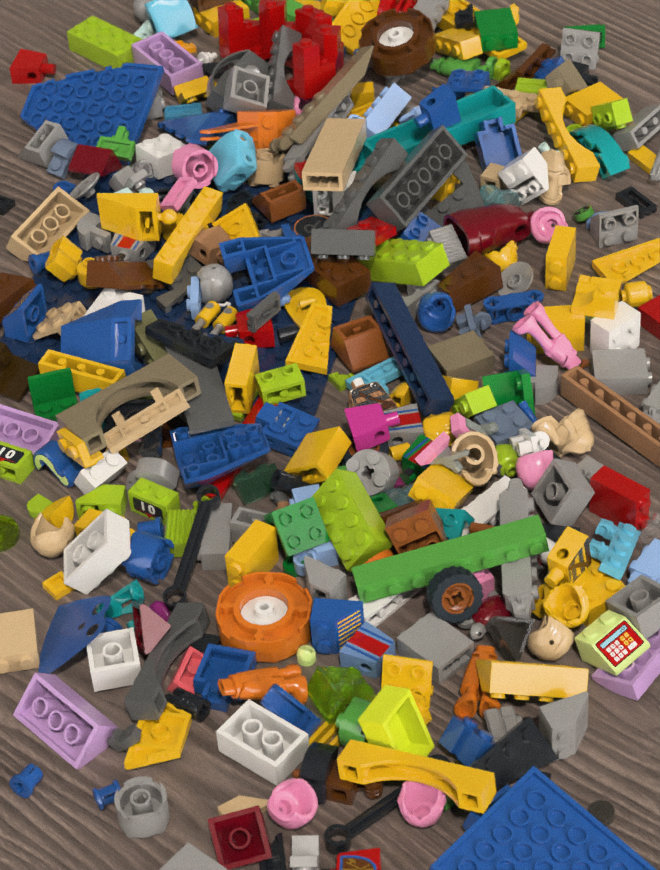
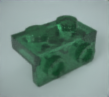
(255, 484)

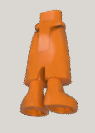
(256, 682)
(471, 687)

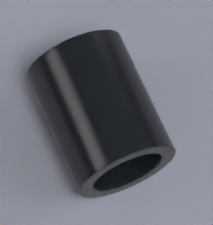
(287, 333)

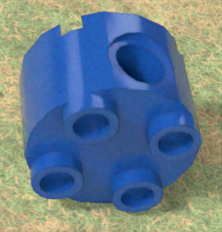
(149, 557)

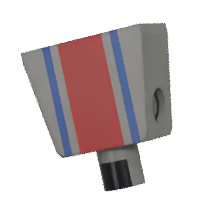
(130, 248)
(409, 427)

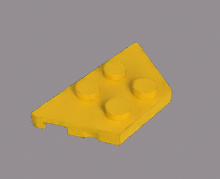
(160, 738)

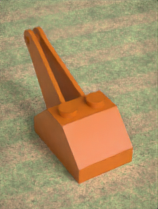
(259, 124)

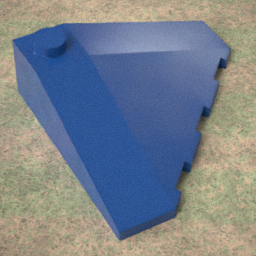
(190, 126)

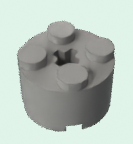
(384, 466)
(142, 807)

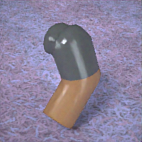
(280, 498)

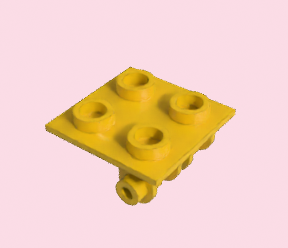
(408, 673)

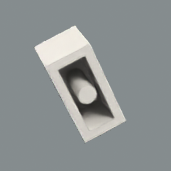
(101, 473)

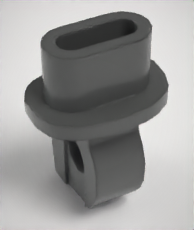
(123, 739)

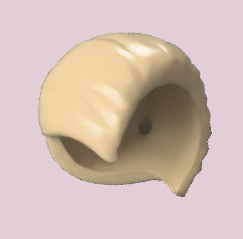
(49, 539)
(550, 640)

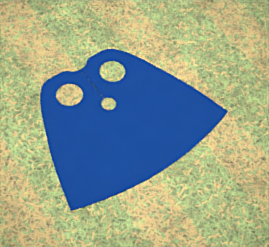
(64, 637)

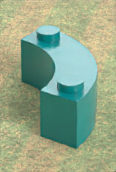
(604, 147)

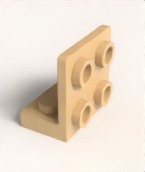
(57, 317)

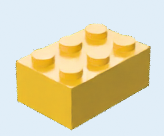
(599, 588)

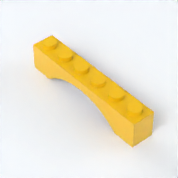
(578, 159)
(173, 253)
(369, 763)

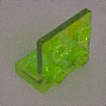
(335, 687)

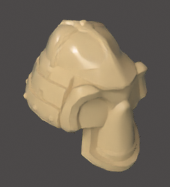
(557, 177)
(569, 435)
(482, 459)

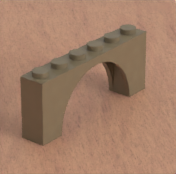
(88, 415)

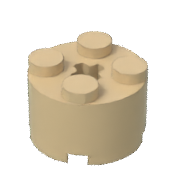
(269, 168)

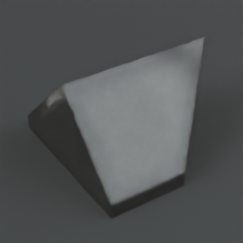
(510, 635)

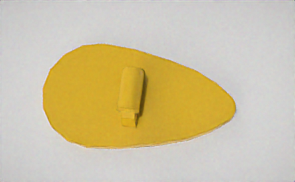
(301, 301)

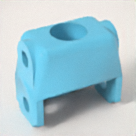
(171, 17)
(235, 160)

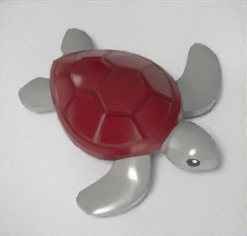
(490, 607)

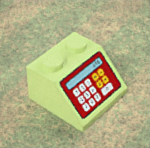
(611, 643)

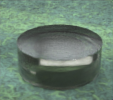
(602, 811)

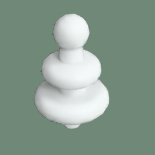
(206, 57)

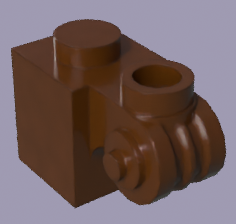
(345, 791)

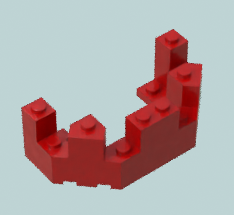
(314, 58)

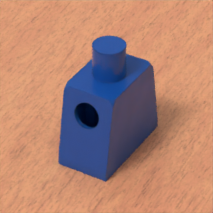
(438, 109)

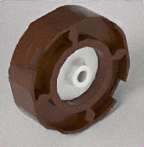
(400, 41)

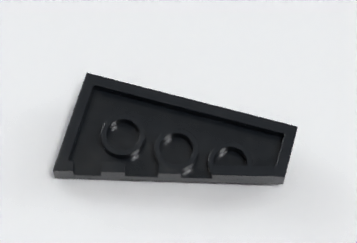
(191, 342)
(516, 753)

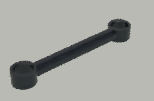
(193, 545)
(363, 820)

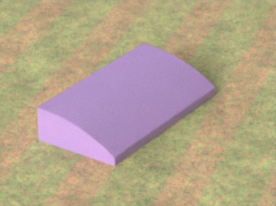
(26, 429)
(637, 676)

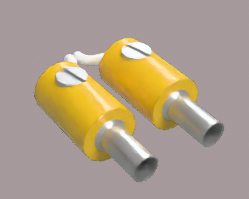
(209, 313)

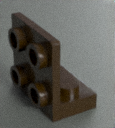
(14, 374)

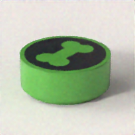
(583, 213)

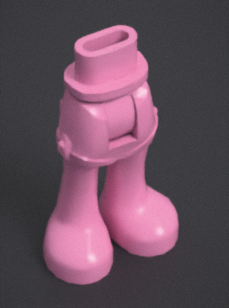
(557, 347)

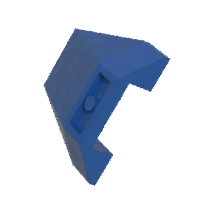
(105, 335)
(216, 452)

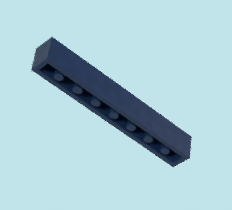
(409, 349)

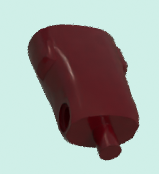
(489, 226)

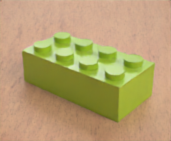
(102, 42)
(407, 261)
(351, 518)

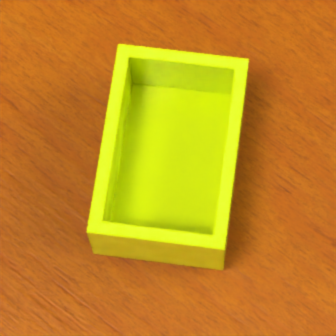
(396, 722)

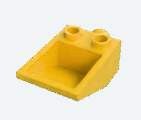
(134, 215)

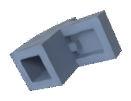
(63, 154)

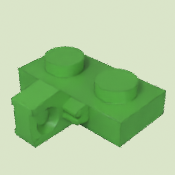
(120, 144)

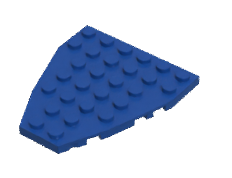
(96, 102)

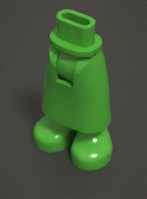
(445, 66)

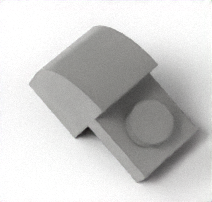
(127, 178)
(92, 234)
(545, 384)
(154, 470)
(305, 852)

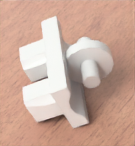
(529, 442)

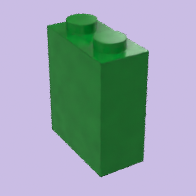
(496, 29)

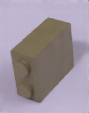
(463, 356)

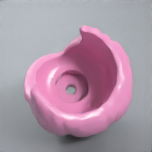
(542, 222)
(532, 467)
(292, 803)

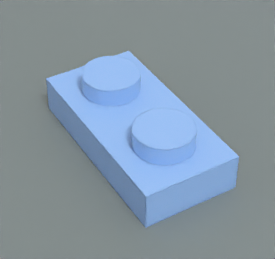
(194, 293)

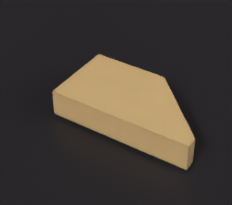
(240, 803)

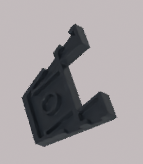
(152, 441)

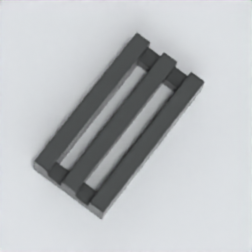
(263, 311)

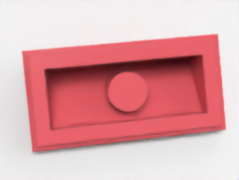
(186, 670)

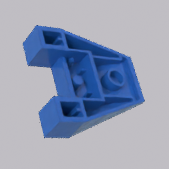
(272, 265)

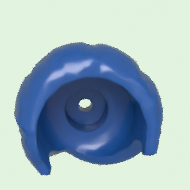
(436, 312)

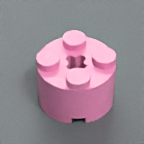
(194, 162)

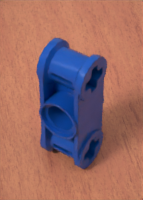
(510, 306)

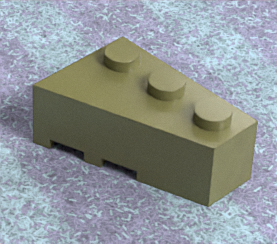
(145, 346)

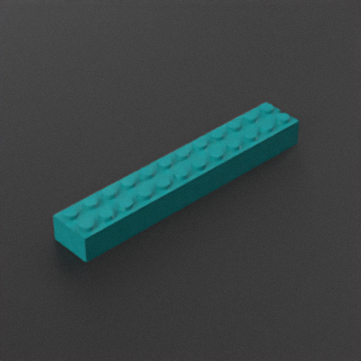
(473, 109)

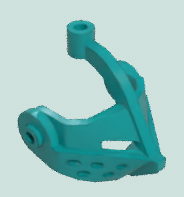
(131, 591)

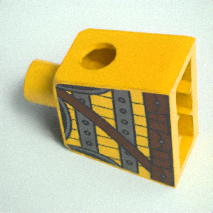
(568, 558)

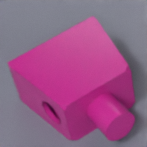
(369, 425)

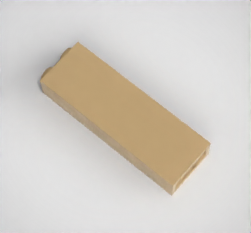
(334, 154)

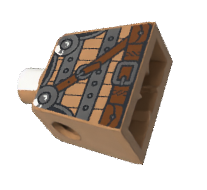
(368, 394)

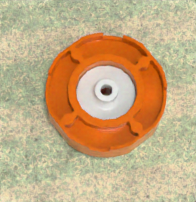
(265, 615)

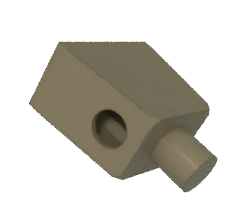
(567, 78)

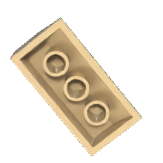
(49, 222)

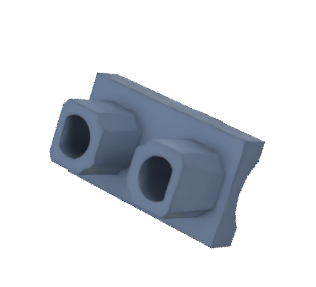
(468, 321)

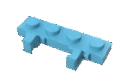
(381, 373)
(618, 553)

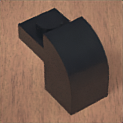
(317, 767)

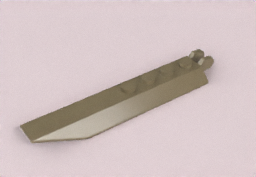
(324, 102)

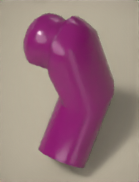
(160, 609)

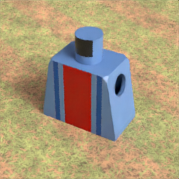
(366, 650)

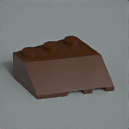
(120, 274)

